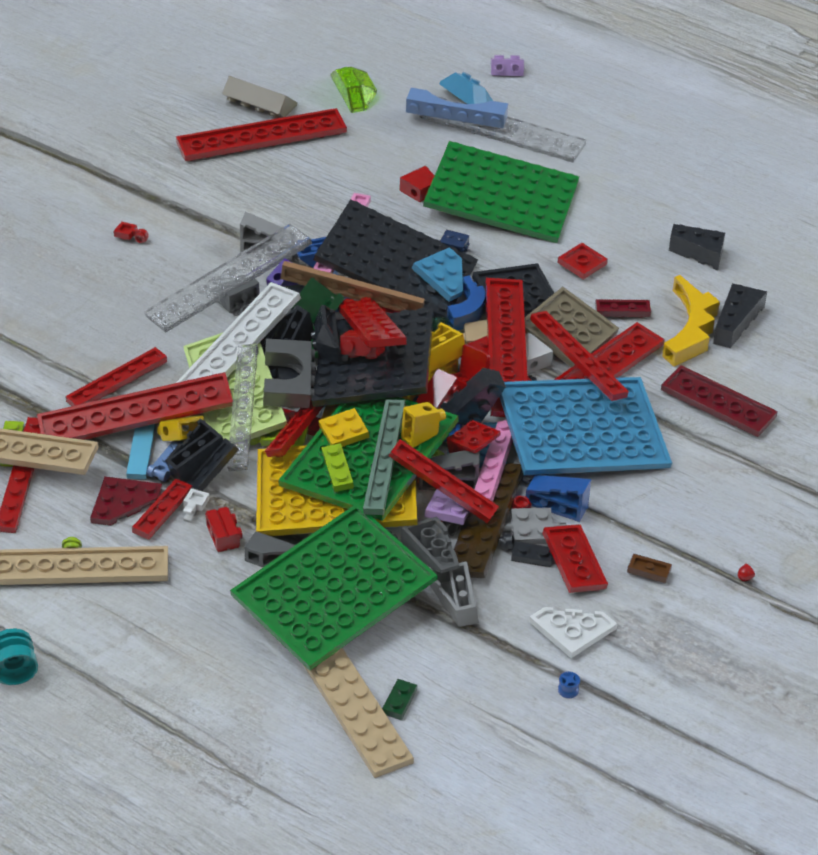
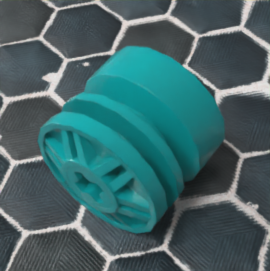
(17, 657)

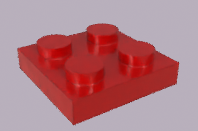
(582, 260)

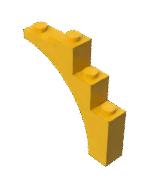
(694, 336)

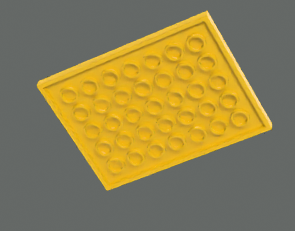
(290, 512)

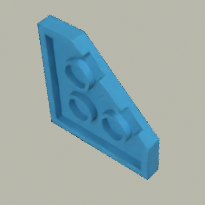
(442, 272)

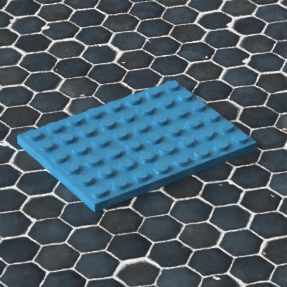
(579, 429)

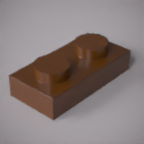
(649, 568)

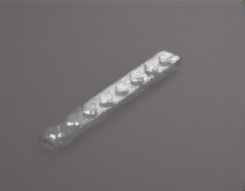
(243, 405)

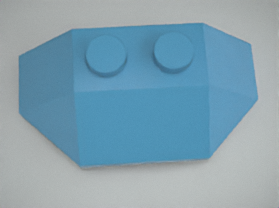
(466, 88)

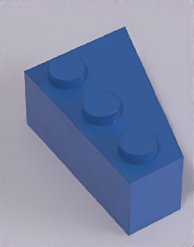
(562, 494)

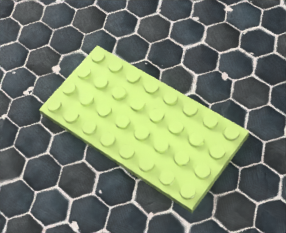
(264, 418)

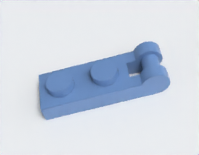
(160, 468)

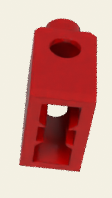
(416, 183)

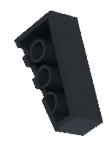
(738, 311)

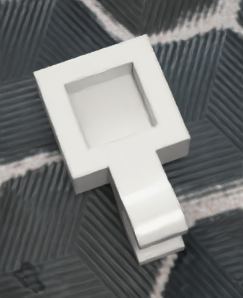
(194, 501)

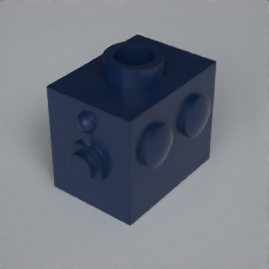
(457, 240)

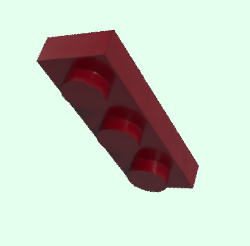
(623, 308)

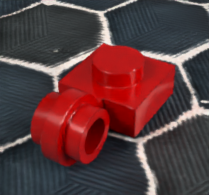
(128, 230)

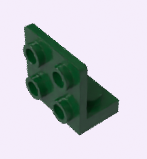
(315, 295)

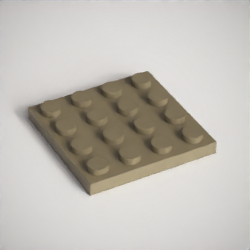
(577, 318)

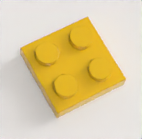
(344, 428)

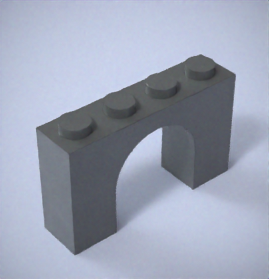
(294, 391)

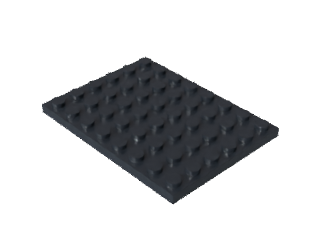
(383, 252)
(394, 373)

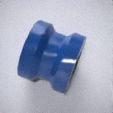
(568, 684)

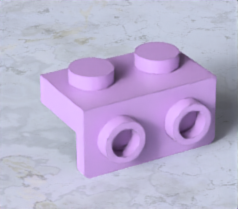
(507, 66)

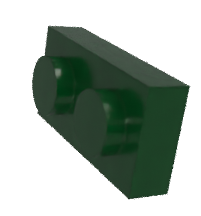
(399, 699)

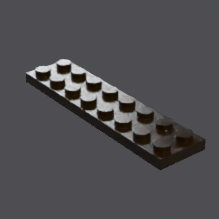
(479, 539)

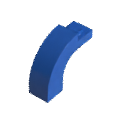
(469, 310)

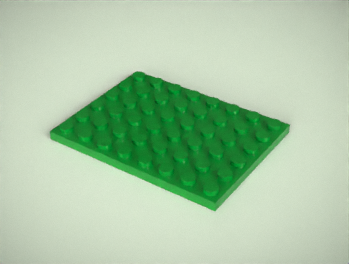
(502, 191)
(310, 475)
(333, 586)

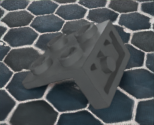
(240, 296)

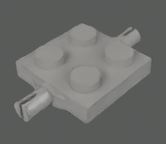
(529, 523)

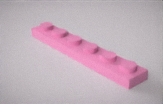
(494, 462)

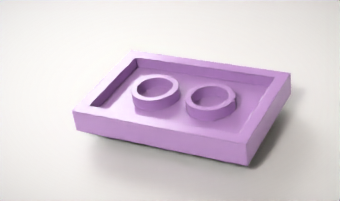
(446, 509)

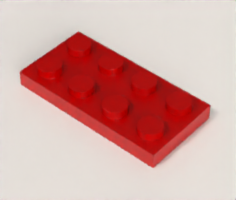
(575, 558)

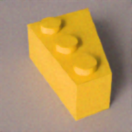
(445, 346)

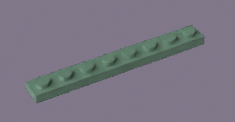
(383, 464)

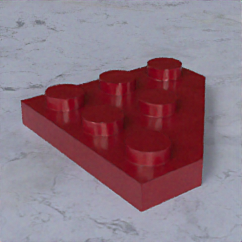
(122, 498)

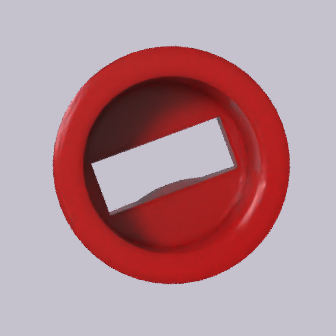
(746, 573)

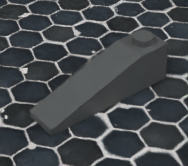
(430, 544)

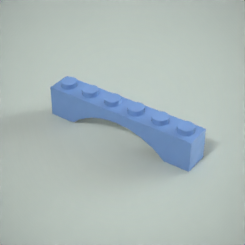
(427, 104)

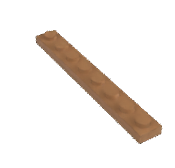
(351, 288)

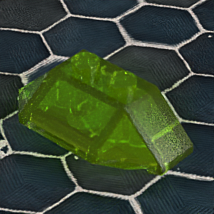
(354, 88)

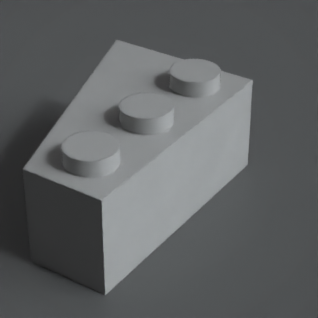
(255, 229)

